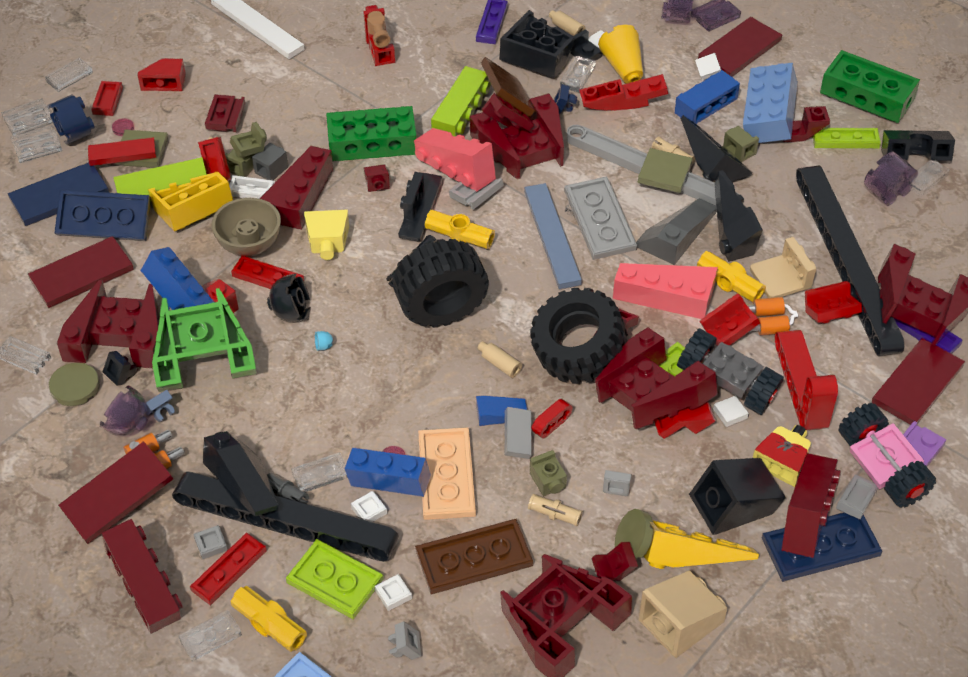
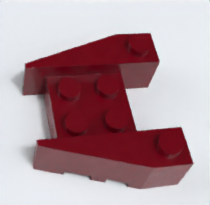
(520, 147)
(917, 301)
(111, 323)
(647, 388)
(555, 605)

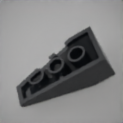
(711, 155)
(239, 472)

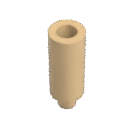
(566, 22)
(500, 359)

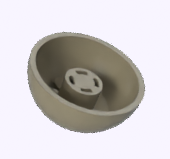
(246, 226)

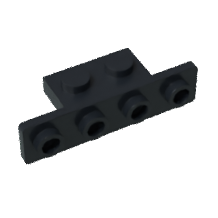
(417, 203)

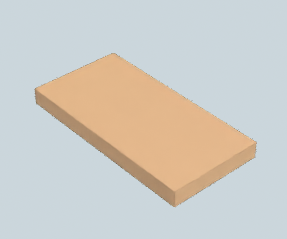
(451, 480)

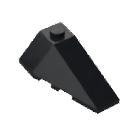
(737, 225)

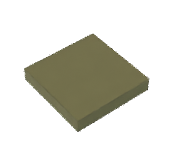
(160, 143)
(665, 170)

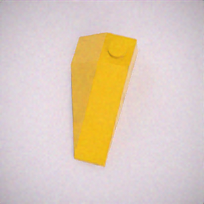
(678, 549)

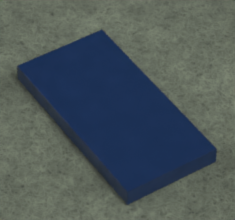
(41, 198)
(102, 215)
(840, 543)

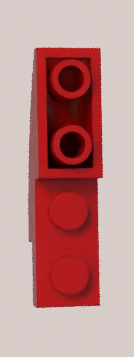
(616, 96)

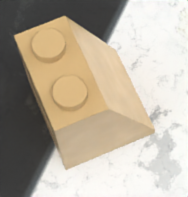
(681, 612)

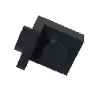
(584, 48)

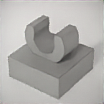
(406, 641)

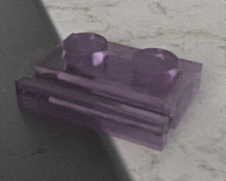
(715, 14)

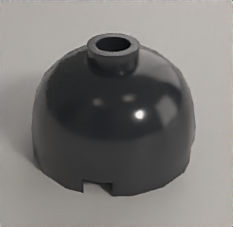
(289, 298)

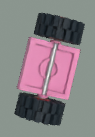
(886, 455)

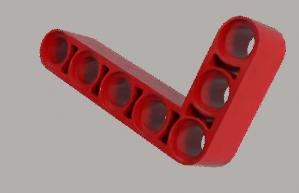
(811, 394)

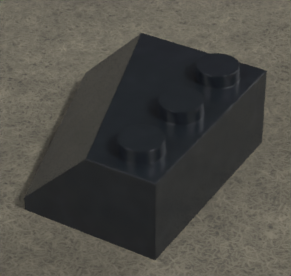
(536, 46)

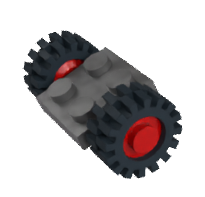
(733, 370)

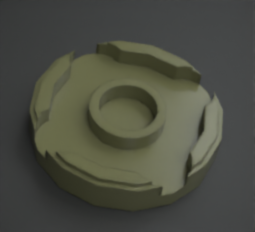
(74, 384)
(636, 530)

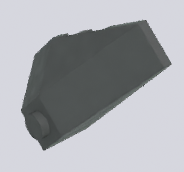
(677, 232)

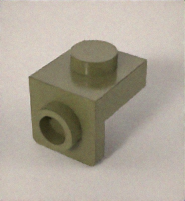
(249, 142)

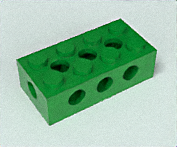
(869, 86)
(371, 133)

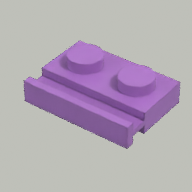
(924, 442)

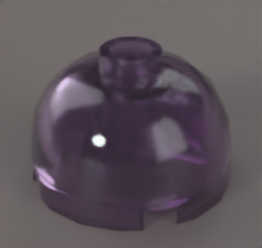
(126, 413)

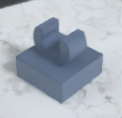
(158, 403)

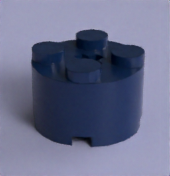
(70, 118)

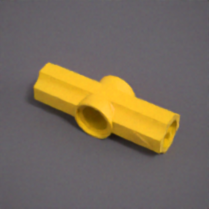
(460, 228)
(733, 277)
(268, 618)

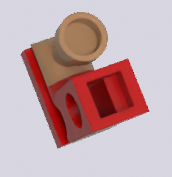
(377, 36)

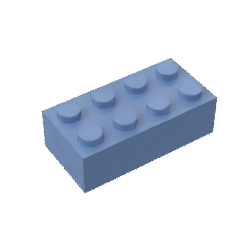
(770, 102)

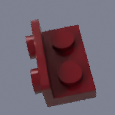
(506, 113)

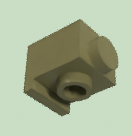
(740, 143)
(245, 164)
(547, 473)

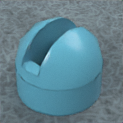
(323, 340)

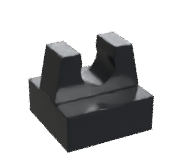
(118, 368)

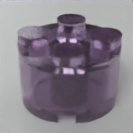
(677, 10)
(890, 178)

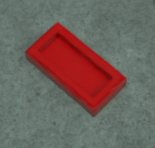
(107, 98)
(214, 157)

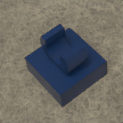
(564, 99)

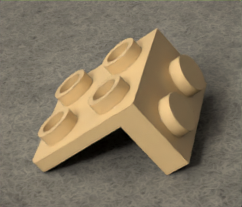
(787, 272)

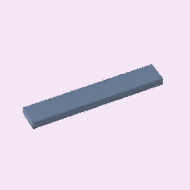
(552, 236)

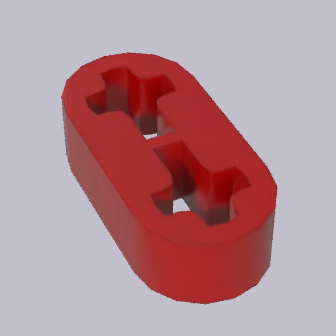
(552, 418)

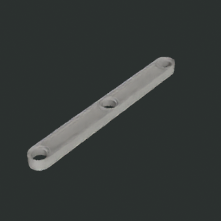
(633, 160)

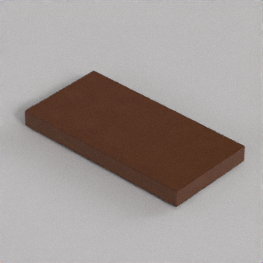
(507, 87)
(473, 556)

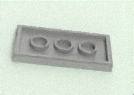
(600, 218)

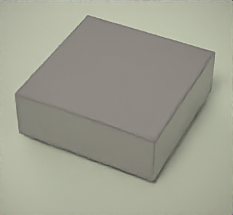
(616, 483)
(210, 542)

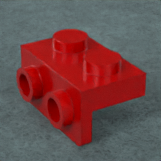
(831, 302)
(730, 321)

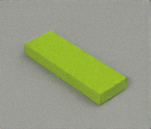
(847, 138)

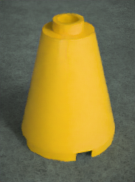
(623, 52)

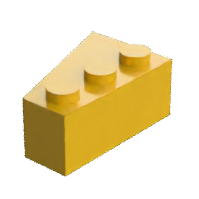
(191, 201)

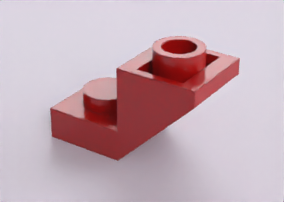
(694, 420)

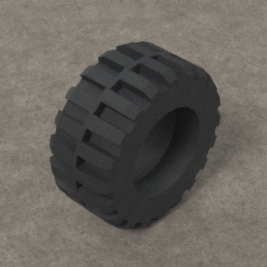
(440, 282)
(567, 312)

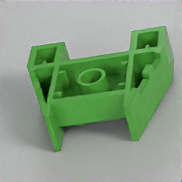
(198, 334)

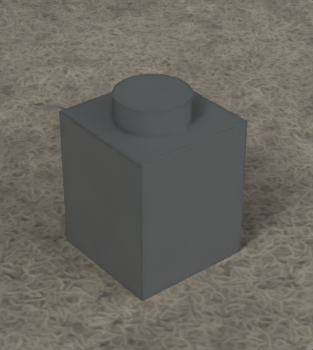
(270, 162)

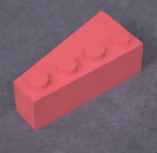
(458, 158)
(666, 287)

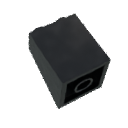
(735, 493)

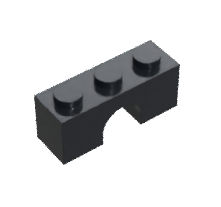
(933, 144)

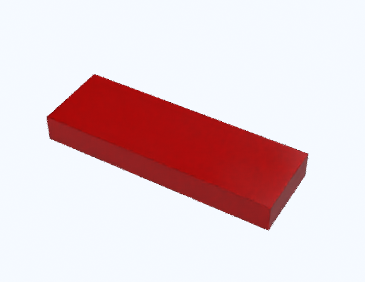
(121, 151)
(259, 272)
(228, 568)

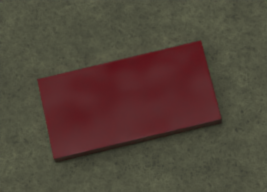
(742, 45)
(80, 271)
(918, 382)
(115, 492)

